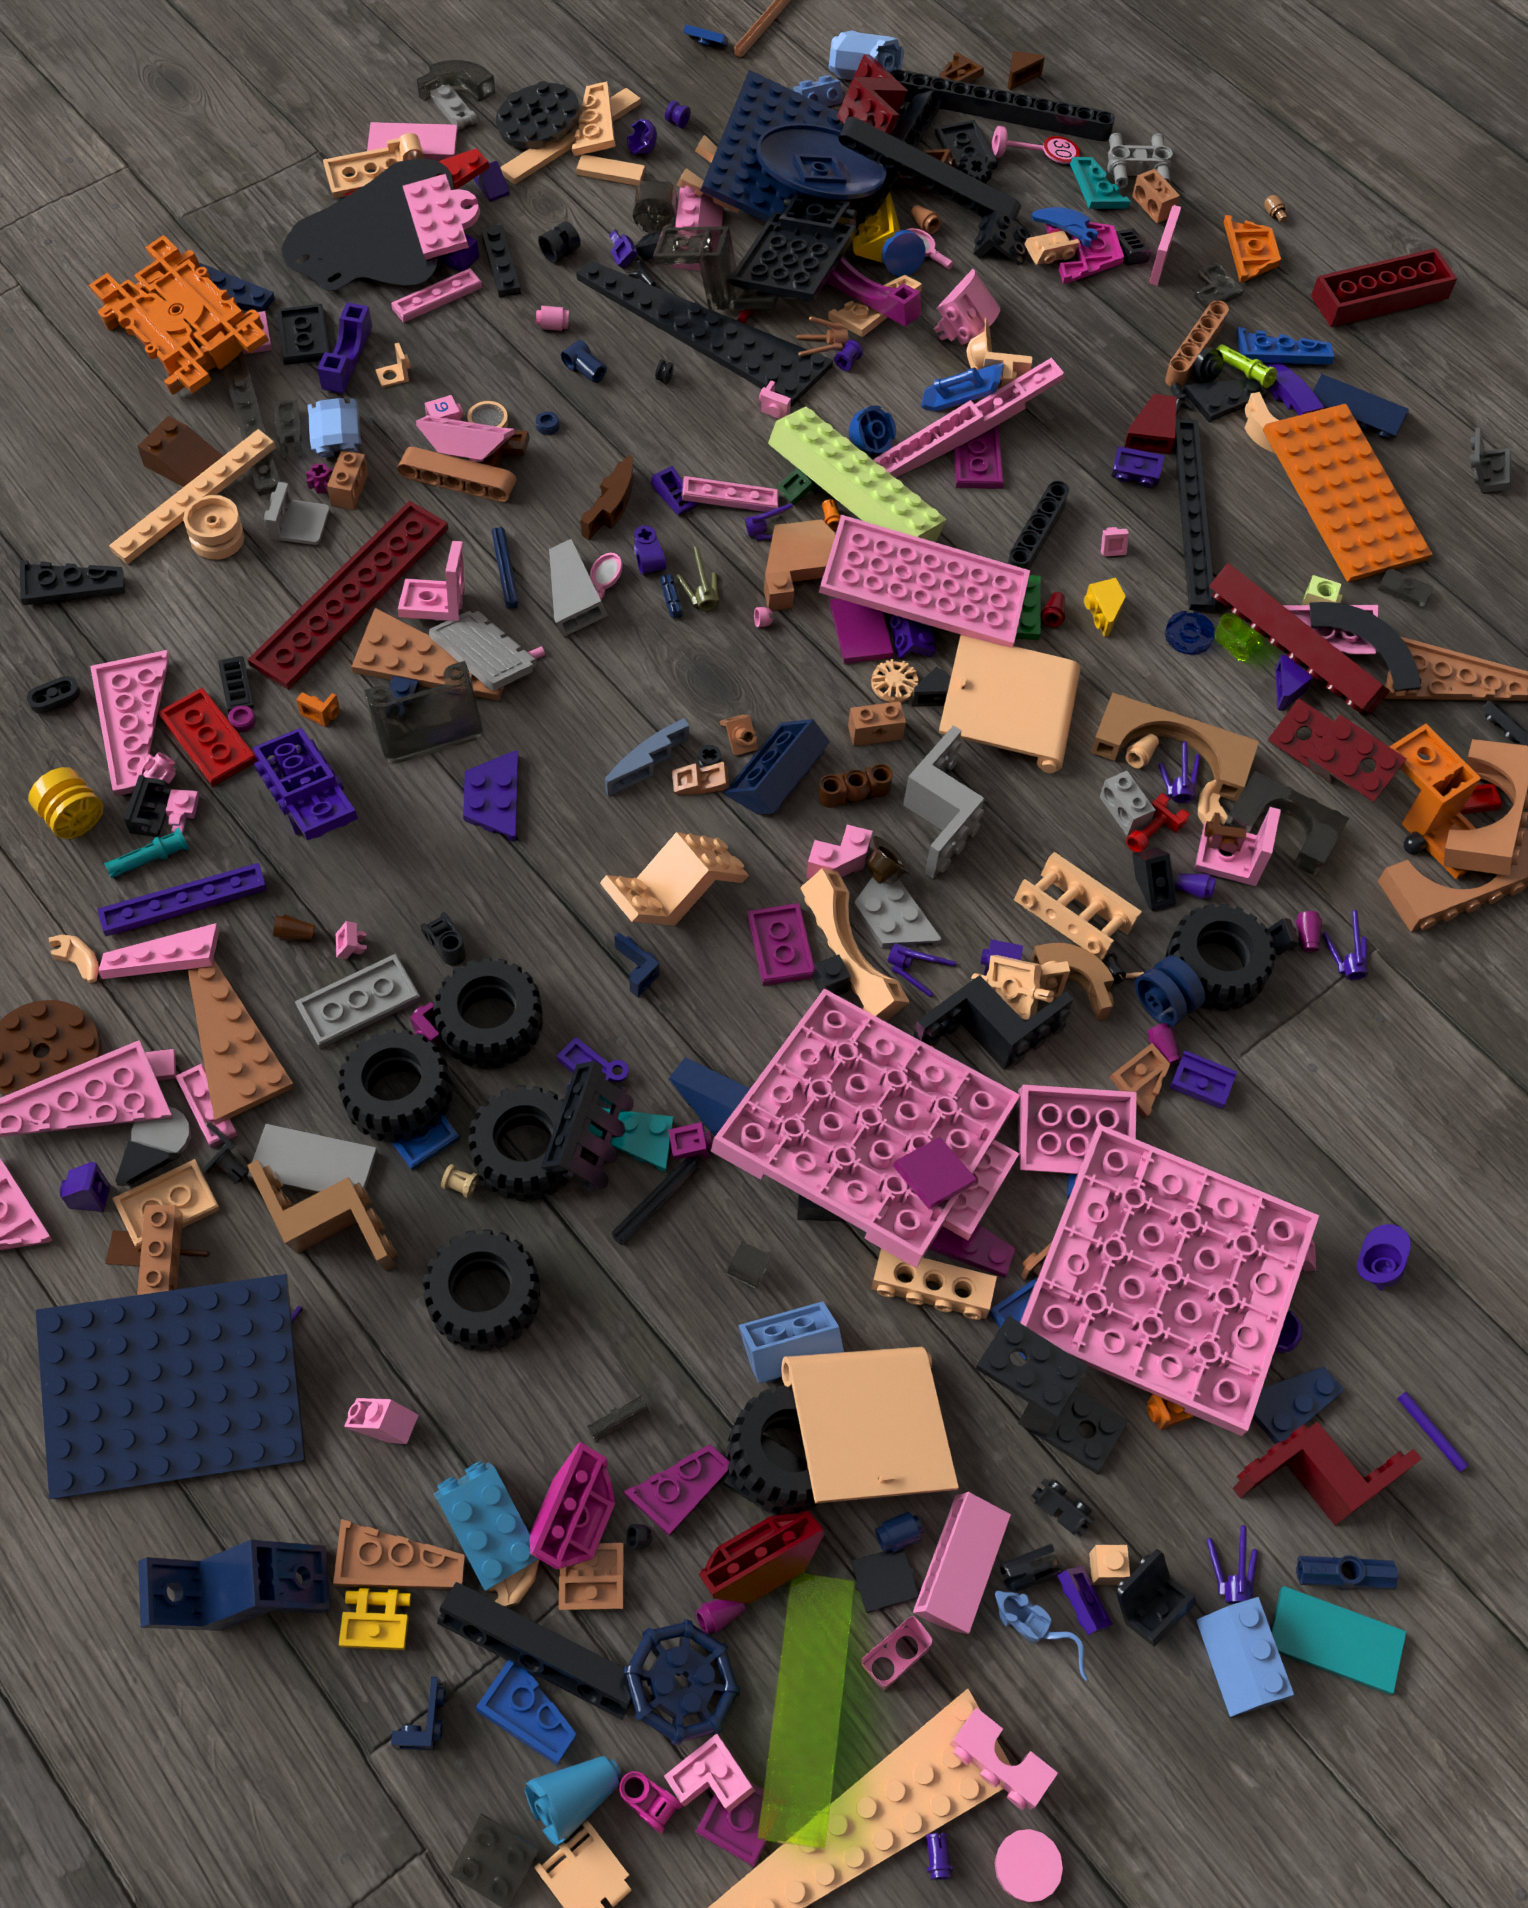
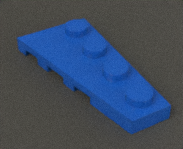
(1283, 349)

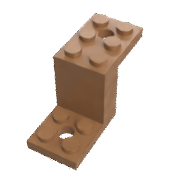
(323, 1214)

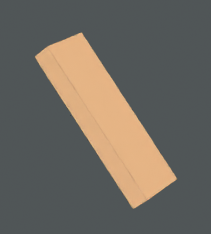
(610, 170)

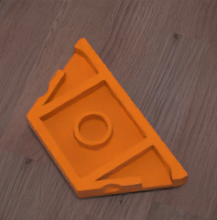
(1252, 248)

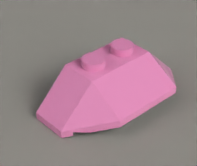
(463, 438)

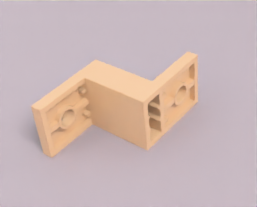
(674, 879)

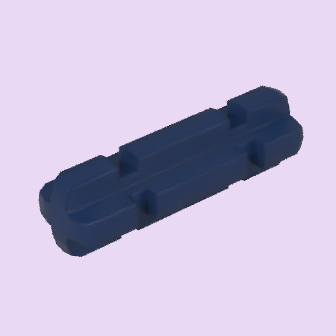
(671, 596)

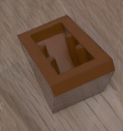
(1024, 68)

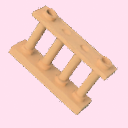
(1088, 892)

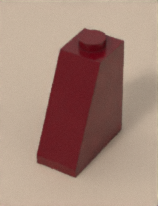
(1154, 426)

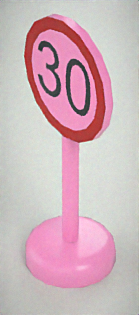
(1055, 147)

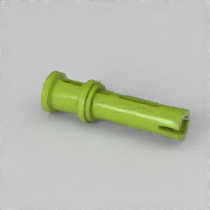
(1252, 368)

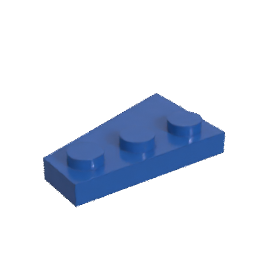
(526, 1713)

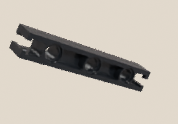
(536, 1649)

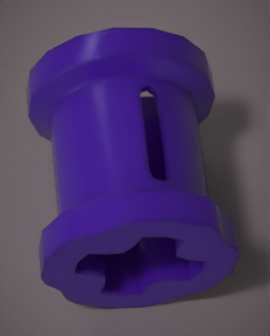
(848, 355)

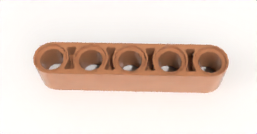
(1199, 338)
(457, 474)

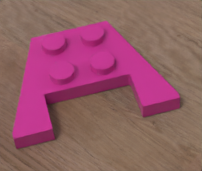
(1101, 255)

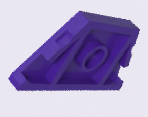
(492, 795)

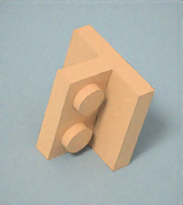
(1013, 366)

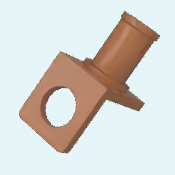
(741, 734)

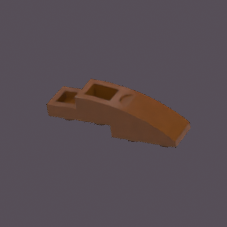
(613, 499)

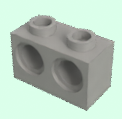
(1127, 803)

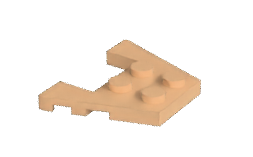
(707, 150)

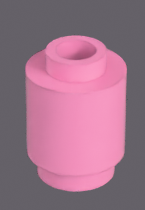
(552, 318)

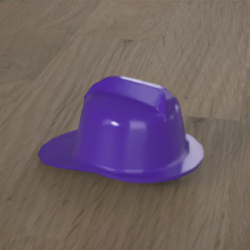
(1384, 1255)

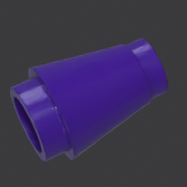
(1196, 884)

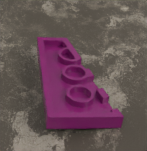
(982, 1250)

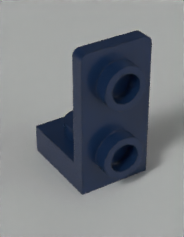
(647, 968)
(411, 1736)

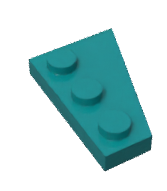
(1095, 187)
(644, 1137)

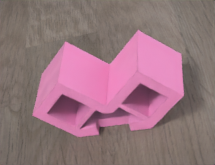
(845, 858)

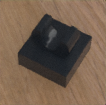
(1283, 936)

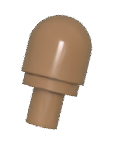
(1275, 208)

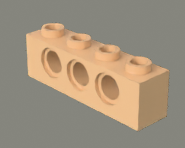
(947, 1276)

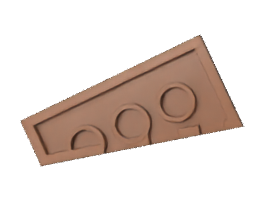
(392, 1561)

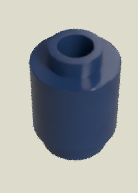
(899, 1532)

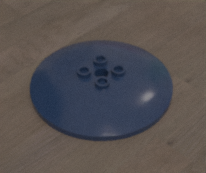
(816, 162)

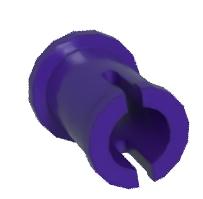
(938, 1857)

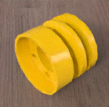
(65, 803)

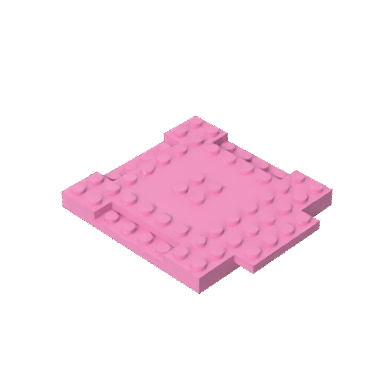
(851, 1102)

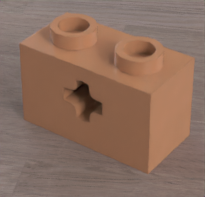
(876, 723)

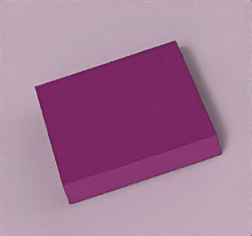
(934, 1173)
(736, 1829)

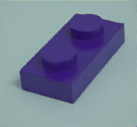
(1085, 1600)

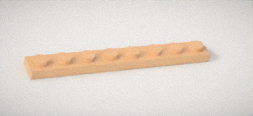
(209, 482)

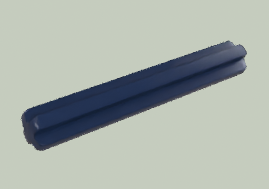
(505, 568)

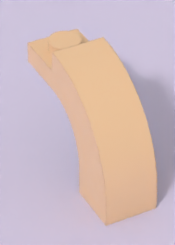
(1257, 418)

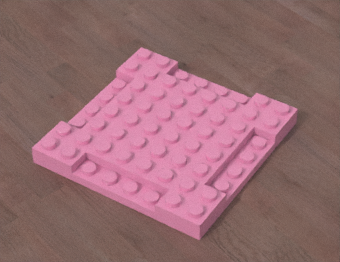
(1171, 1277)

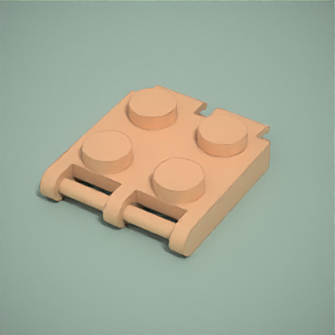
(586, 1873)

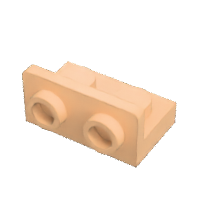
(1051, 247)

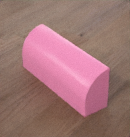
(962, 1563)

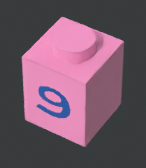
(444, 408)

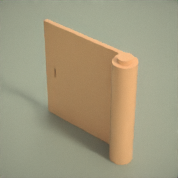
(1012, 699)
(870, 1423)

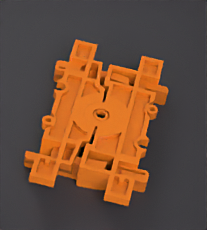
(181, 285)

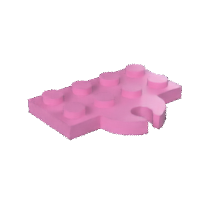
(440, 215)

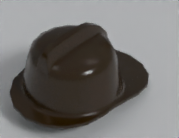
(886, 862)

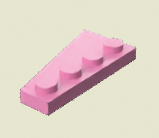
(169, 953)

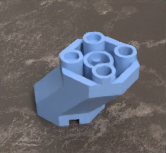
(850, 47)
(334, 427)

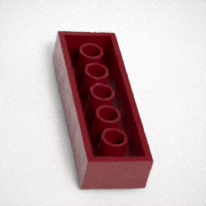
(1383, 287)

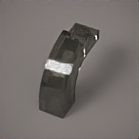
(460, 76)

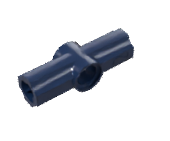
(1365, 1572)

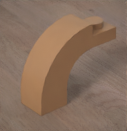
(1084, 970)

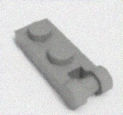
(453, 107)

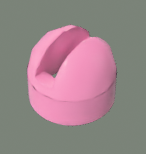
(761, 617)

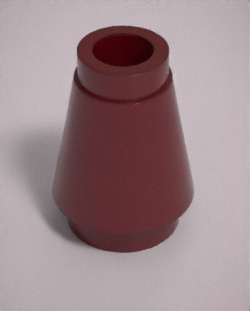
(1054, 611)

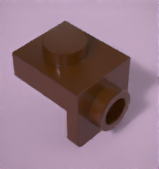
(1224, 837)

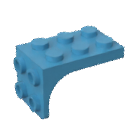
(486, 1523)

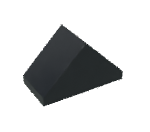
(932, 689)
(141, 1160)

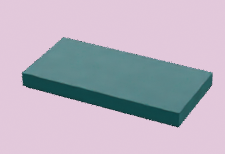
(1337, 1640)

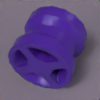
(677, 114)

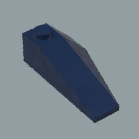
(708, 1093)

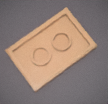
(179, 1187)

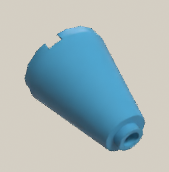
(571, 1795)

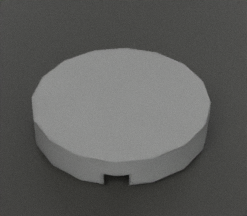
(167, 1133)

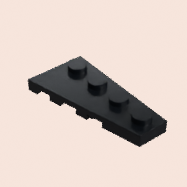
(59, 583)

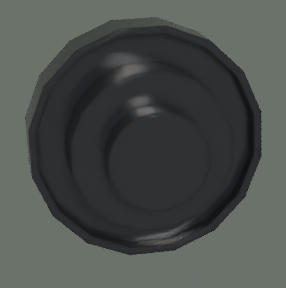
(1208, 365)

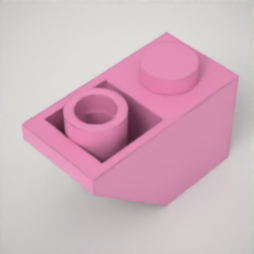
(381, 1420)

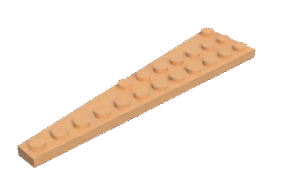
(875, 1818)

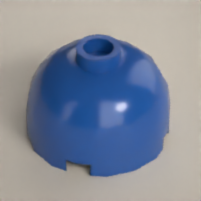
(872, 430)

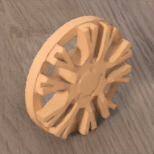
(894, 681)

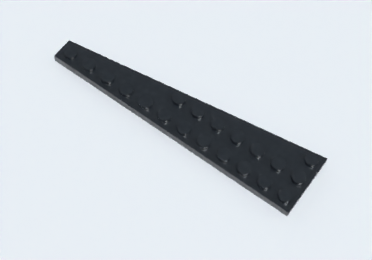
(730, 343)

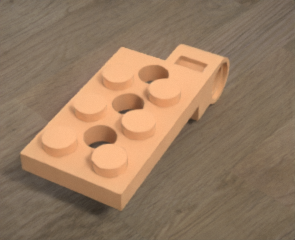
(400, 149)

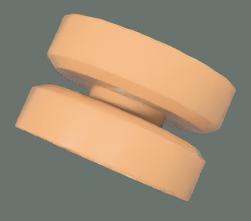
(214, 527)

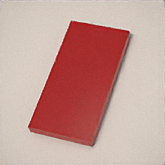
(207, 736)

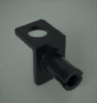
(223, 1159)

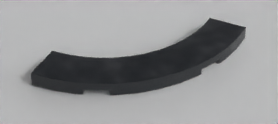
(1375, 633)

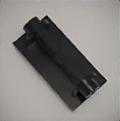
(1073, 1513)

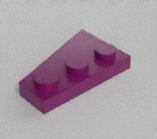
(676, 1492)

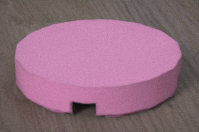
(1028, 1865)

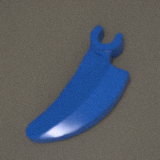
(1068, 221)

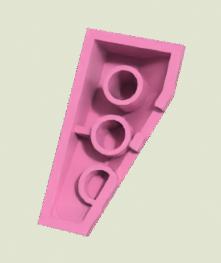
(1342, 640)

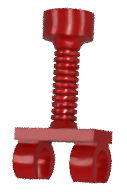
(1138, 840)

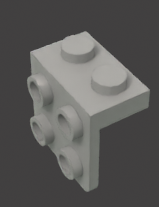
(295, 519)

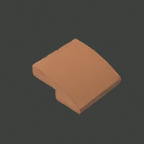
(595, 1581)

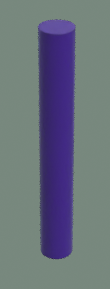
(1432, 1431)

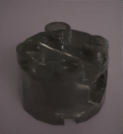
(655, 205)

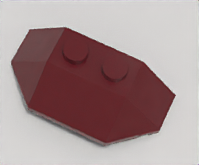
(762, 1557)

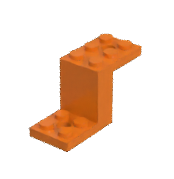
(1445, 788)

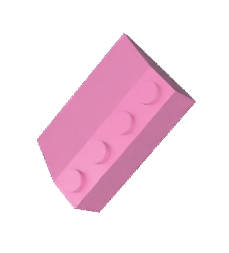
(1060, 1123)

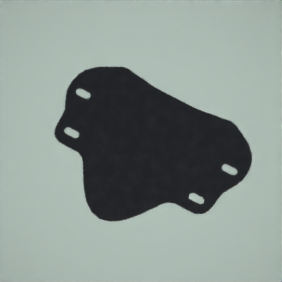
(366, 233)

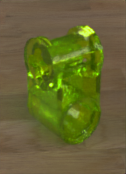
(1236, 636)

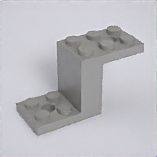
(944, 802)

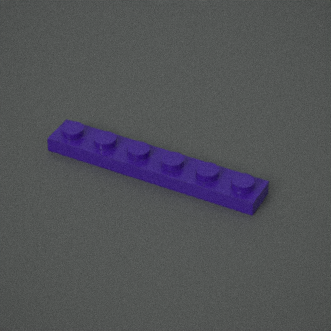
(181, 899)

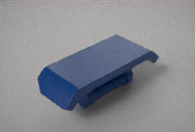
(962, 388)

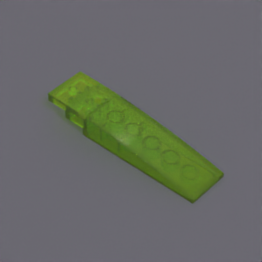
(807, 1712)

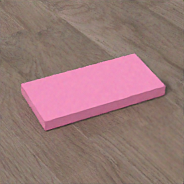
(437, 140)

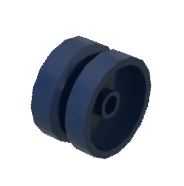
(1170, 991)

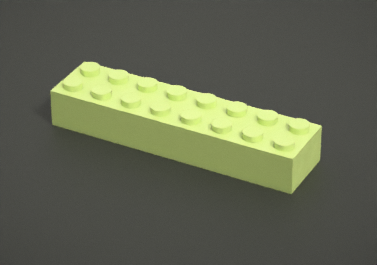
(853, 476)

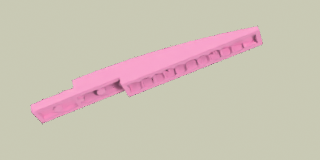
(969, 420)

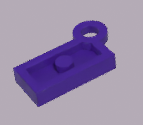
(577, 1053)

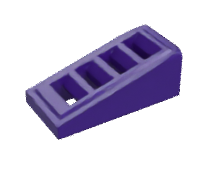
(658, 482)

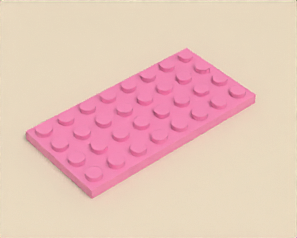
(925, 581)

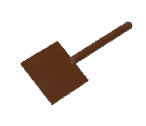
(123, 1251)

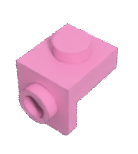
(774, 403)

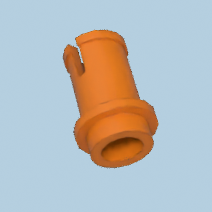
(831, 514)

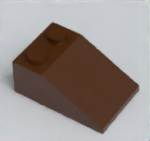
(177, 452)

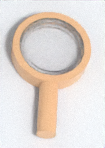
(488, 413)

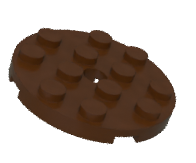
(47, 1024)

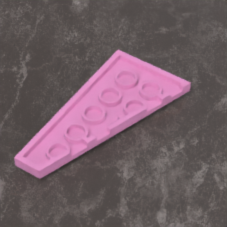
(128, 708)
(96, 1093)

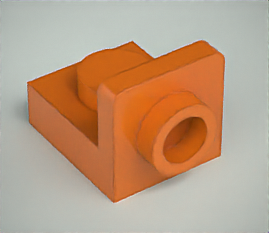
(316, 710)
(1166, 1412)

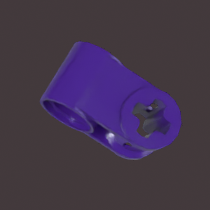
(648, 550)

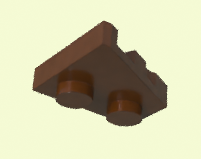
(962, 69)

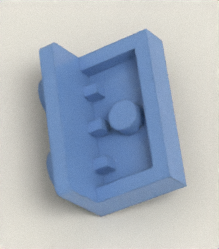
(825, 91)

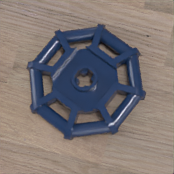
(698, 1674)

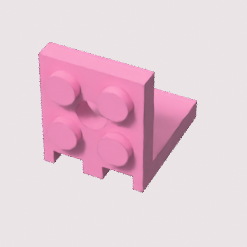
(443, 595)
(1243, 865)

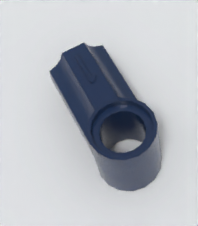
(580, 357)

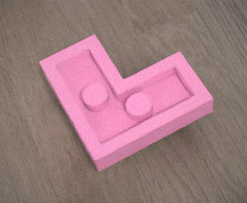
(714, 1767)

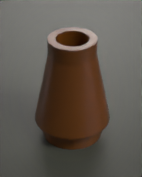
(292, 929)

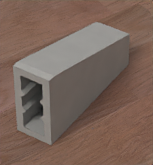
(573, 593)

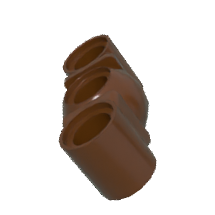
(866, 782)

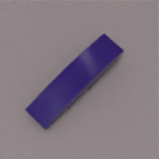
(1293, 391)

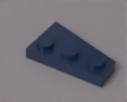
(1294, 1402)

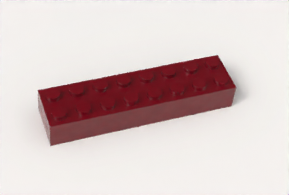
(1302, 641)

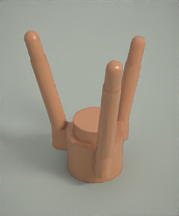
(836, 337)

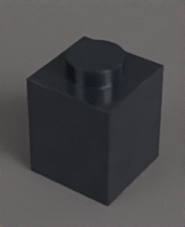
(831, 975)

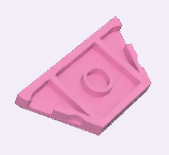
(18, 1220)

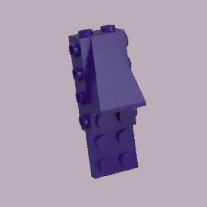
(303, 784)

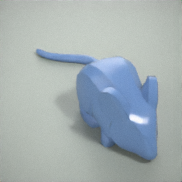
(1032, 1621)

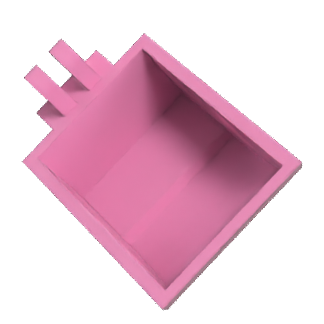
(966, 310)

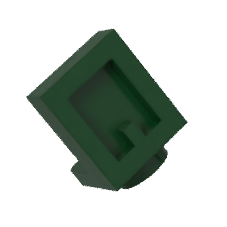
(796, 486)

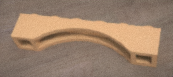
(829, 902)

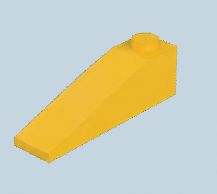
(876, 231)

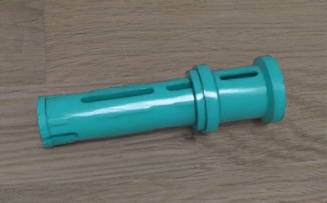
(158, 849)

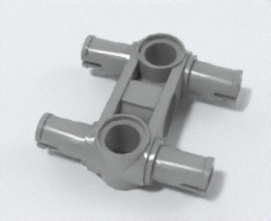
(1135, 160)

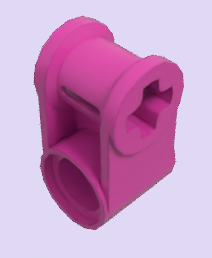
(650, 1801)

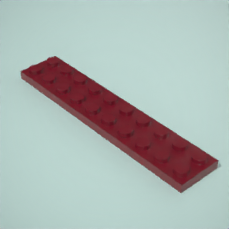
(347, 595)

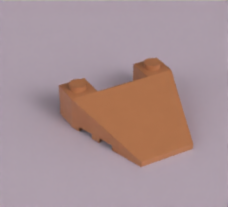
(796, 554)

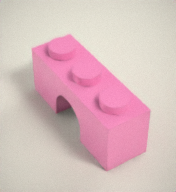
(1023, 1782)

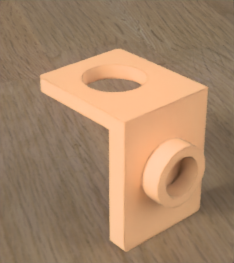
(399, 369)

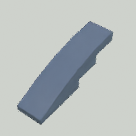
(640, 762)

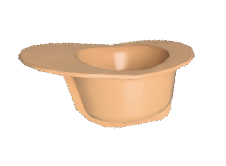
(978, 347)

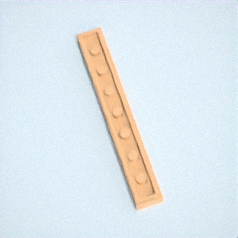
(536, 158)

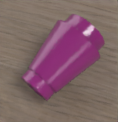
(1309, 930)
(1165, 1042)
(717, 1614)

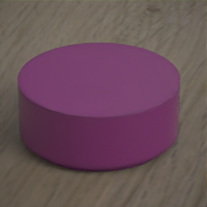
(242, 718)

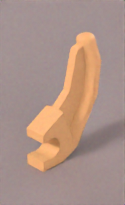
(1209, 804)
(77, 952)
(514, 1587)

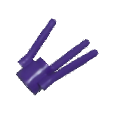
(757, 524)
(1182, 789)
(904, 957)
(1355, 963)
(1239, 1587)

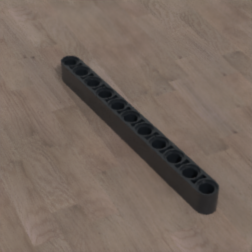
(1010, 106)

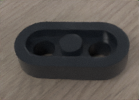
(53, 694)

